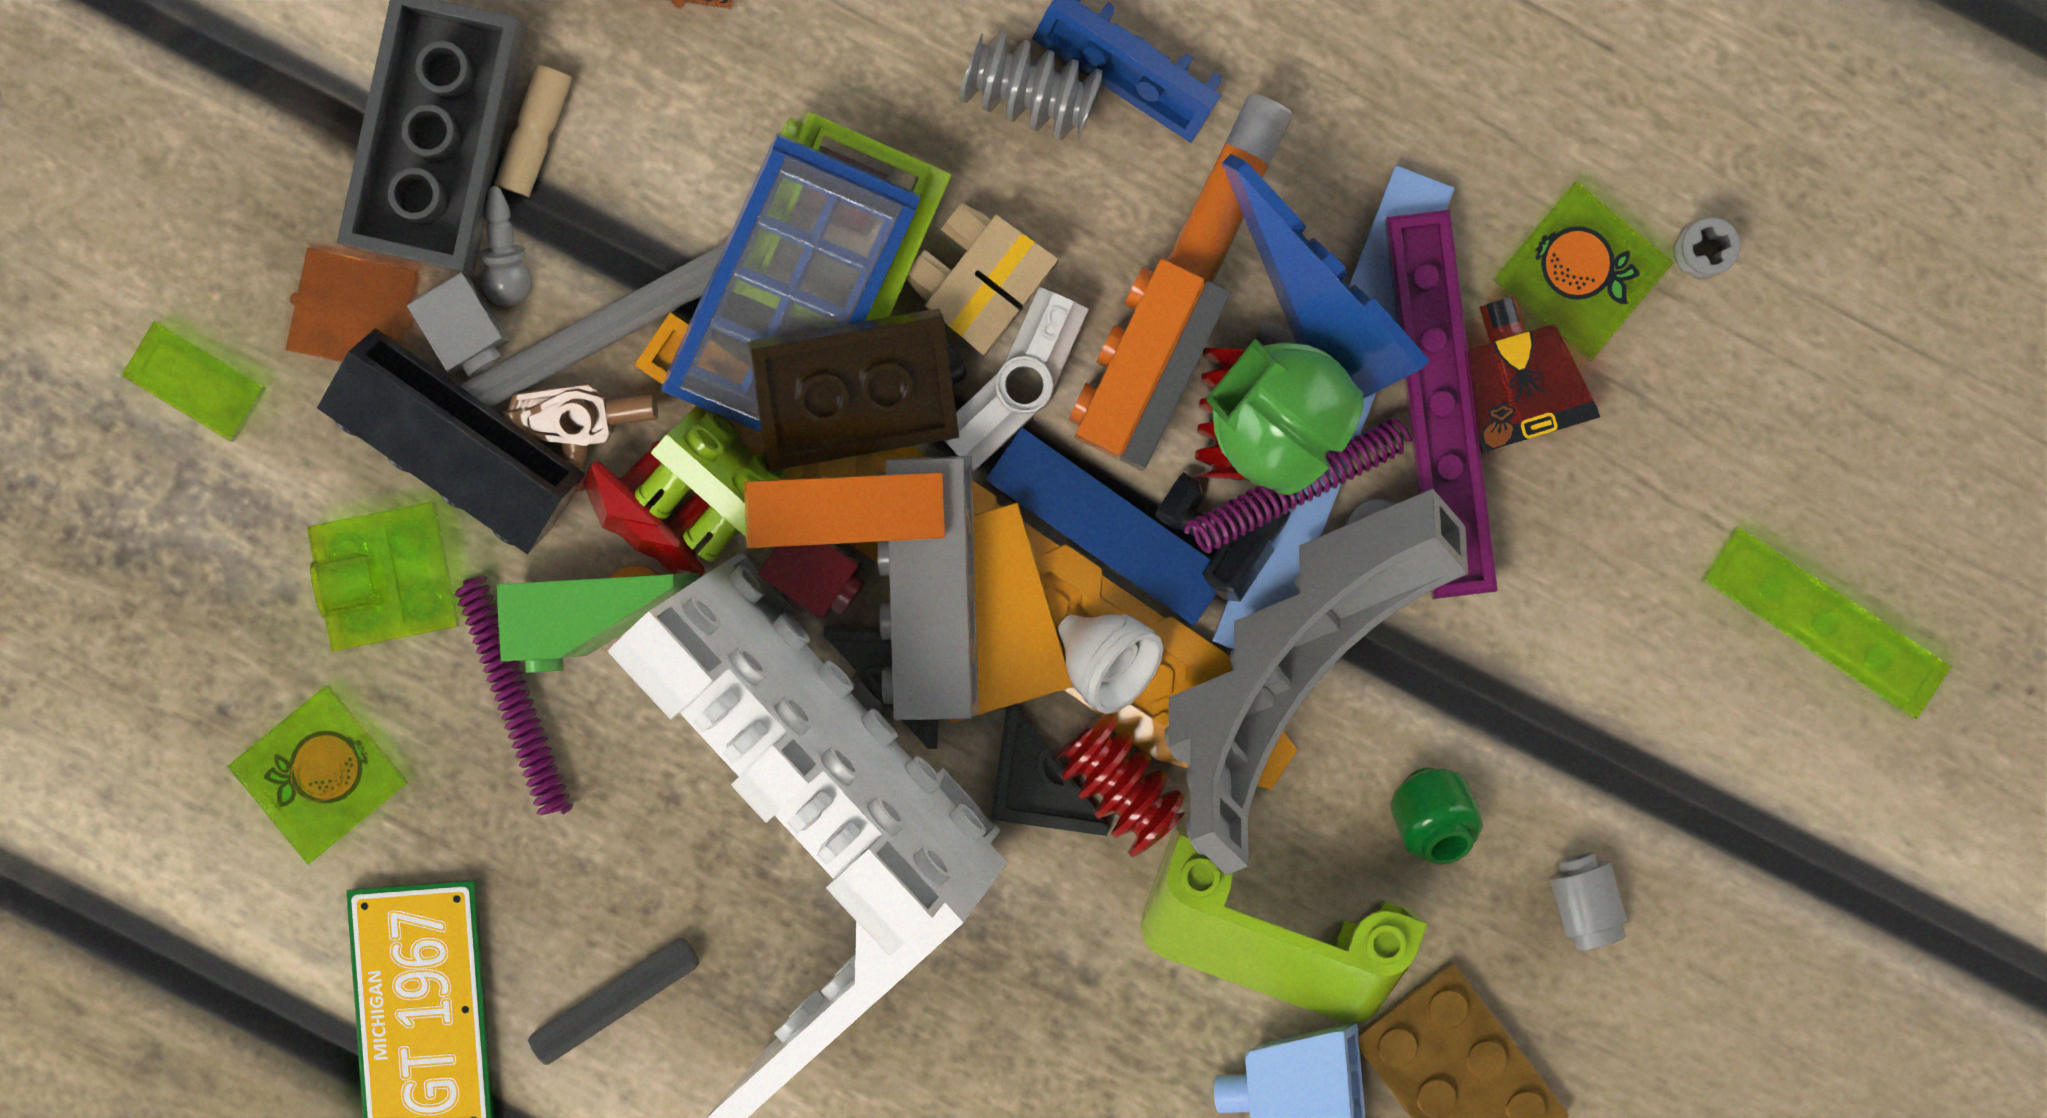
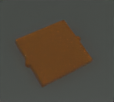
(344, 301)

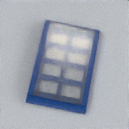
(796, 261)

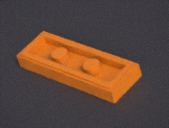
(844, 509)

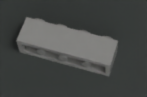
(933, 605)

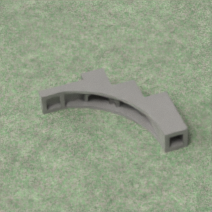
(1281, 652)

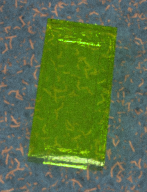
(193, 381)

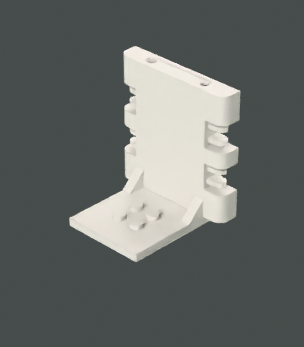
(822, 758)

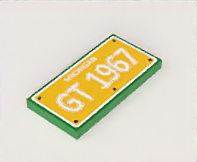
(420, 1001)

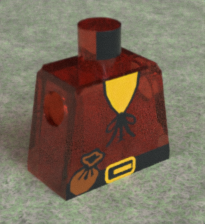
(1524, 380)

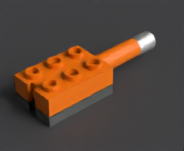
(1174, 306)

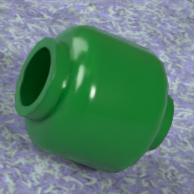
(1436, 815)

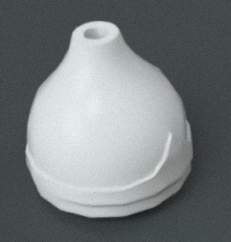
(1109, 658)

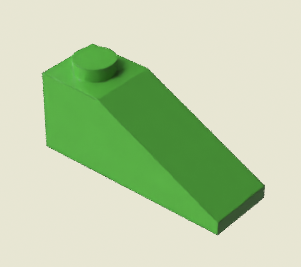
(575, 616)

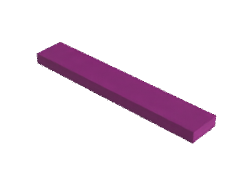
(1442, 391)

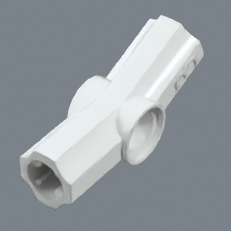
(1041, 345)

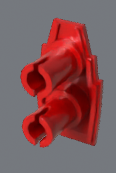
(624, 515)

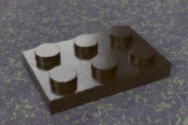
(853, 389)

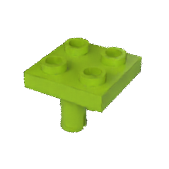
(712, 462)

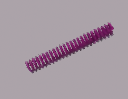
(1203, 527)
(513, 699)

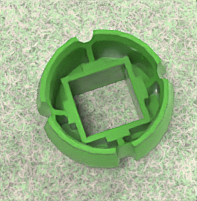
(1284, 413)

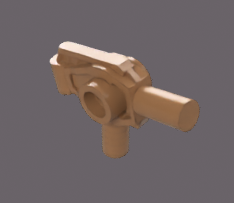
(576, 417)

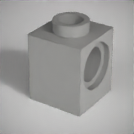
(459, 325)

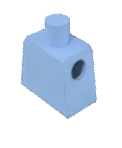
(1298, 1078)

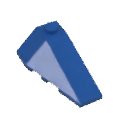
(1314, 293)

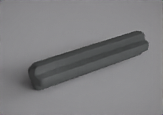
(613, 1001)

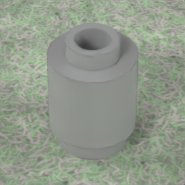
(1589, 901)

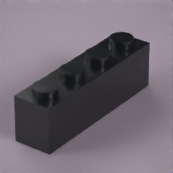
(450, 441)

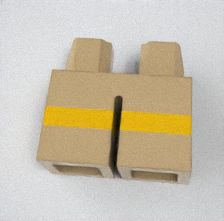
(999, 255)

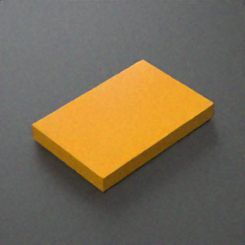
(1015, 626)

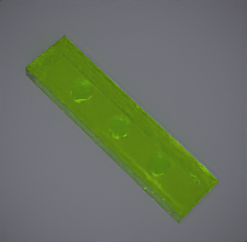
(1826, 623)

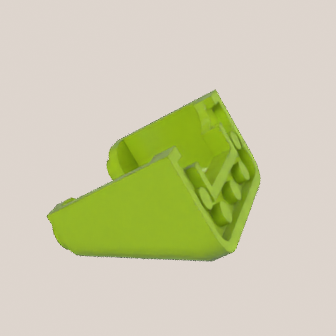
(1341, 981)

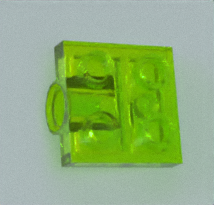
(382, 576)

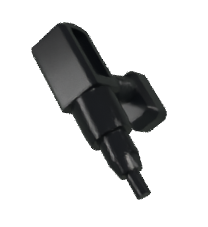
(1233, 564)

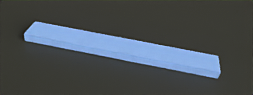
(1403, 195)

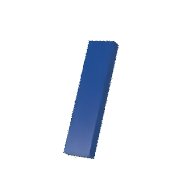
(1104, 525)

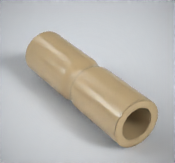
(535, 124)

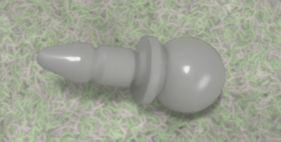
(505, 278)

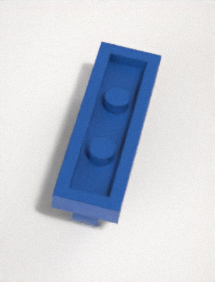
(1129, 66)

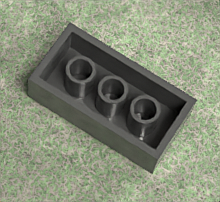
(432, 133)

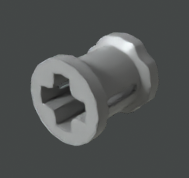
(1712, 229)

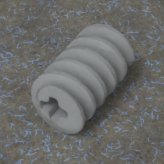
(1030, 85)

